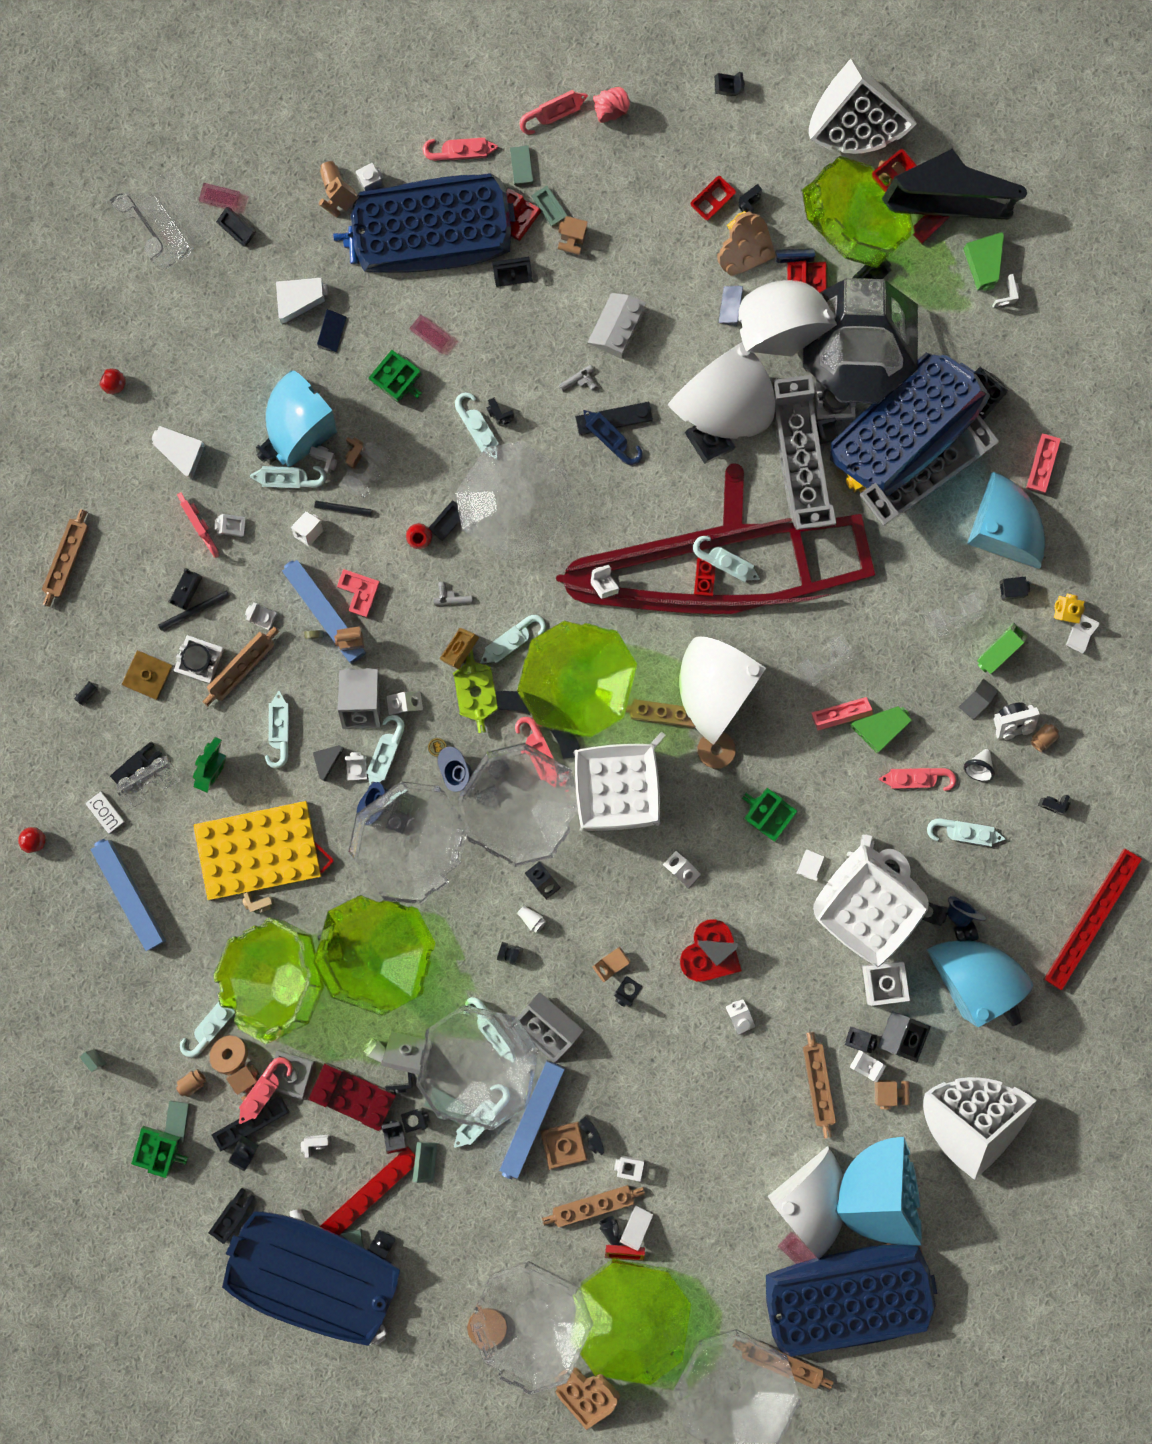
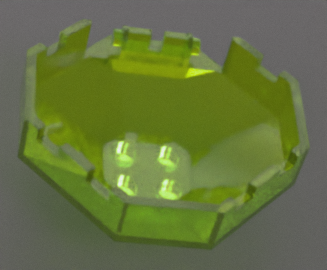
(851, 215)
(577, 679)
(374, 954)
(269, 979)
(637, 1321)

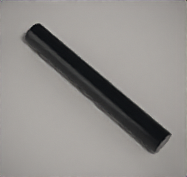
(343, 508)

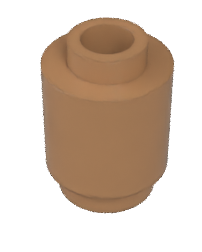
(329, 172)
(1044, 737)
(190, 1083)

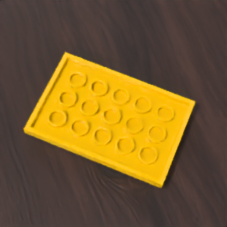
(257, 850)

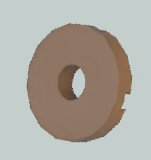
(716, 761)
(221, 1048)

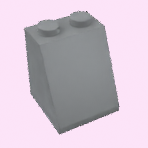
(359, 698)

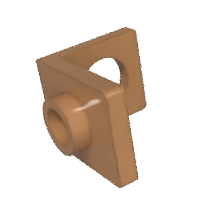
(611, 964)

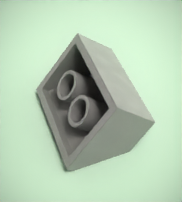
(617, 324)
(549, 1027)

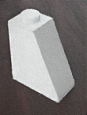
(299, 296)
(179, 449)

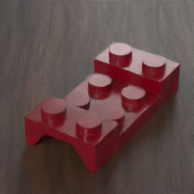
(352, 1096)

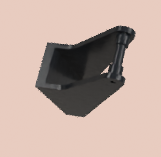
(951, 189)

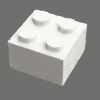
(886, 983)

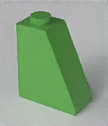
(985, 260)
(1002, 649)
(881, 727)

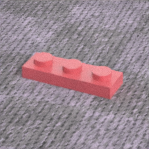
(1043, 463)
(842, 713)

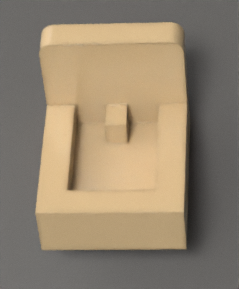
(261, 905)

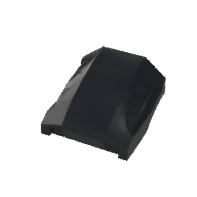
(994, 388)

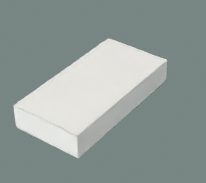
(636, 1228)

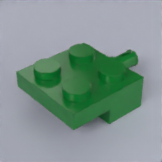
(396, 376)
(209, 765)
(768, 813)
(157, 1151)

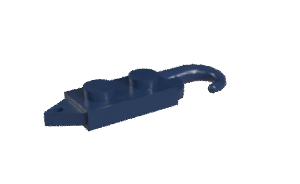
(610, 436)

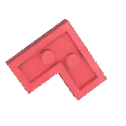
(363, 589)

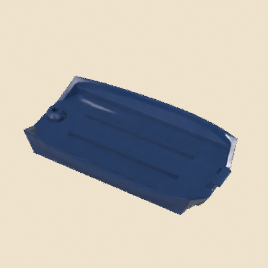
(432, 224)
(911, 424)
(309, 1277)
(850, 1299)

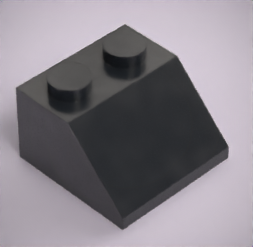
(904, 1036)

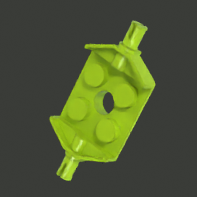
(475, 675)

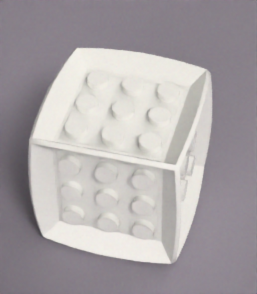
(618, 786)
(871, 904)

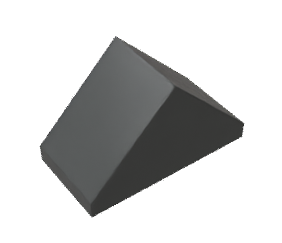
(978, 699)
(326, 759)
(717, 950)

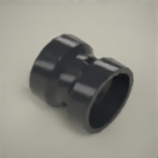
(970, 934)
(508, 953)

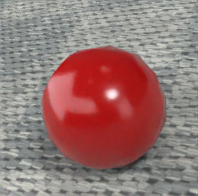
(112, 381)
(418, 533)
(31, 840)

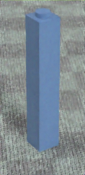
(318, 605)
(128, 894)
(531, 1120)

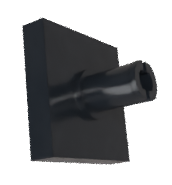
(707, 445)

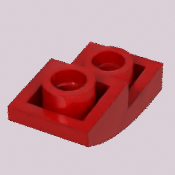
(704, 578)

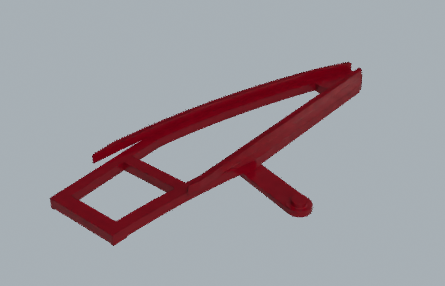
(579, 573)

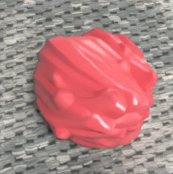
(611, 104)

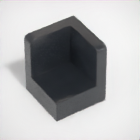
(826, 430)

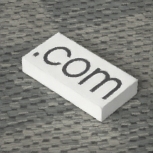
(105, 812)

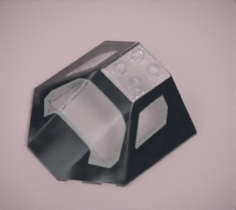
(871, 344)

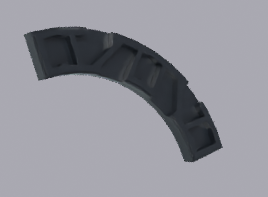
(511, 701)

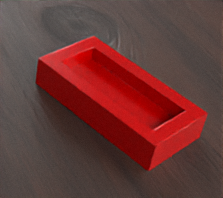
(624, 1253)

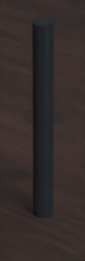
(194, 610)

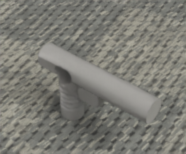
(580, 379)
(449, 596)

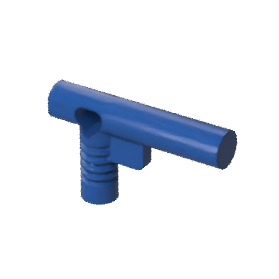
(348, 243)

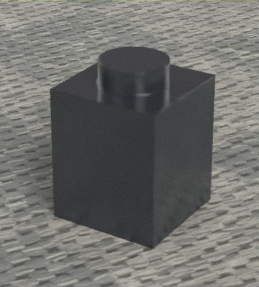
(1014, 588)

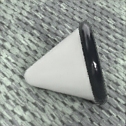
(980, 767)

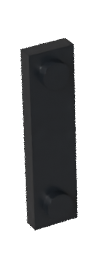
(620, 416)
(232, 1133)

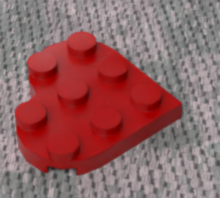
(697, 964)

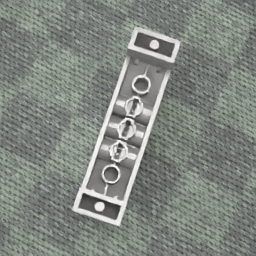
(801, 453)
(959, 455)

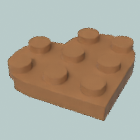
(747, 245)
(588, 1398)

